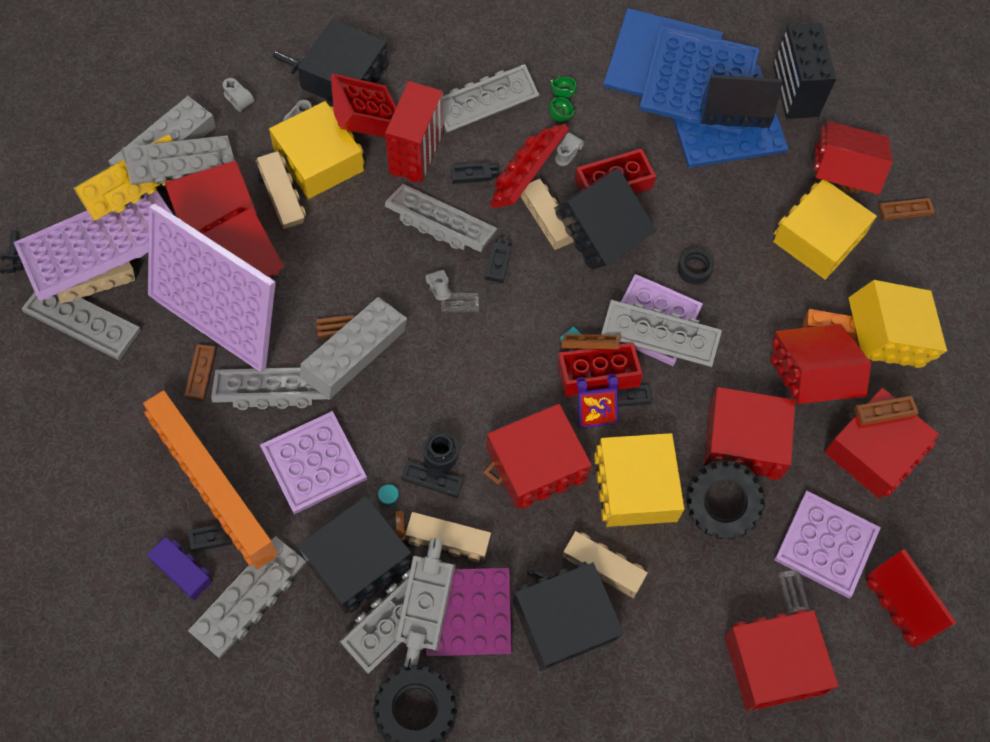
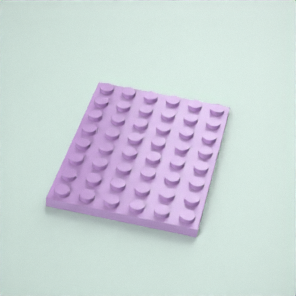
(85, 248)
(209, 287)

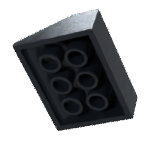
(740, 101)

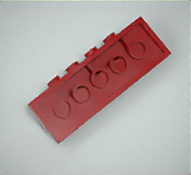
(526, 165)

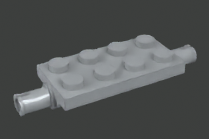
(425, 602)

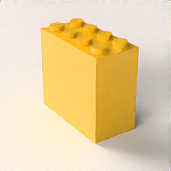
(317, 149)
(823, 228)
(897, 324)
(638, 480)

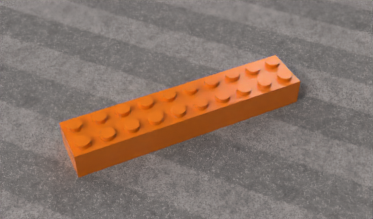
(209, 481)

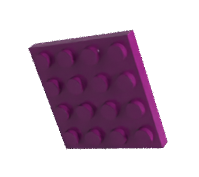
(477, 614)

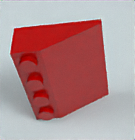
(361, 105)
(909, 599)

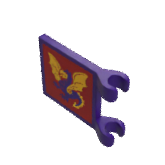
(599, 405)

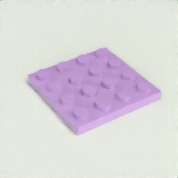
(659, 297)
(313, 462)
(827, 544)

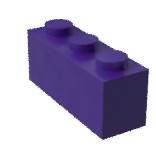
(180, 567)

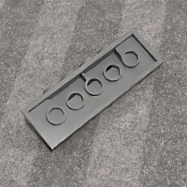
(487, 97)
(175, 159)
(440, 219)
(662, 332)
(262, 389)
(246, 600)
(377, 630)

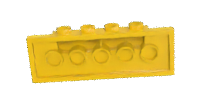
(112, 189)

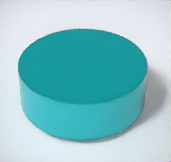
(388, 495)

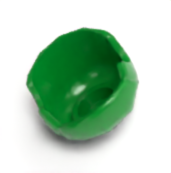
(563, 87)
(558, 107)

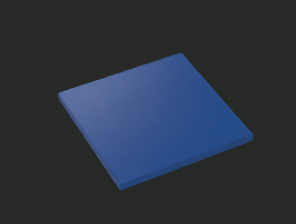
(636, 47)

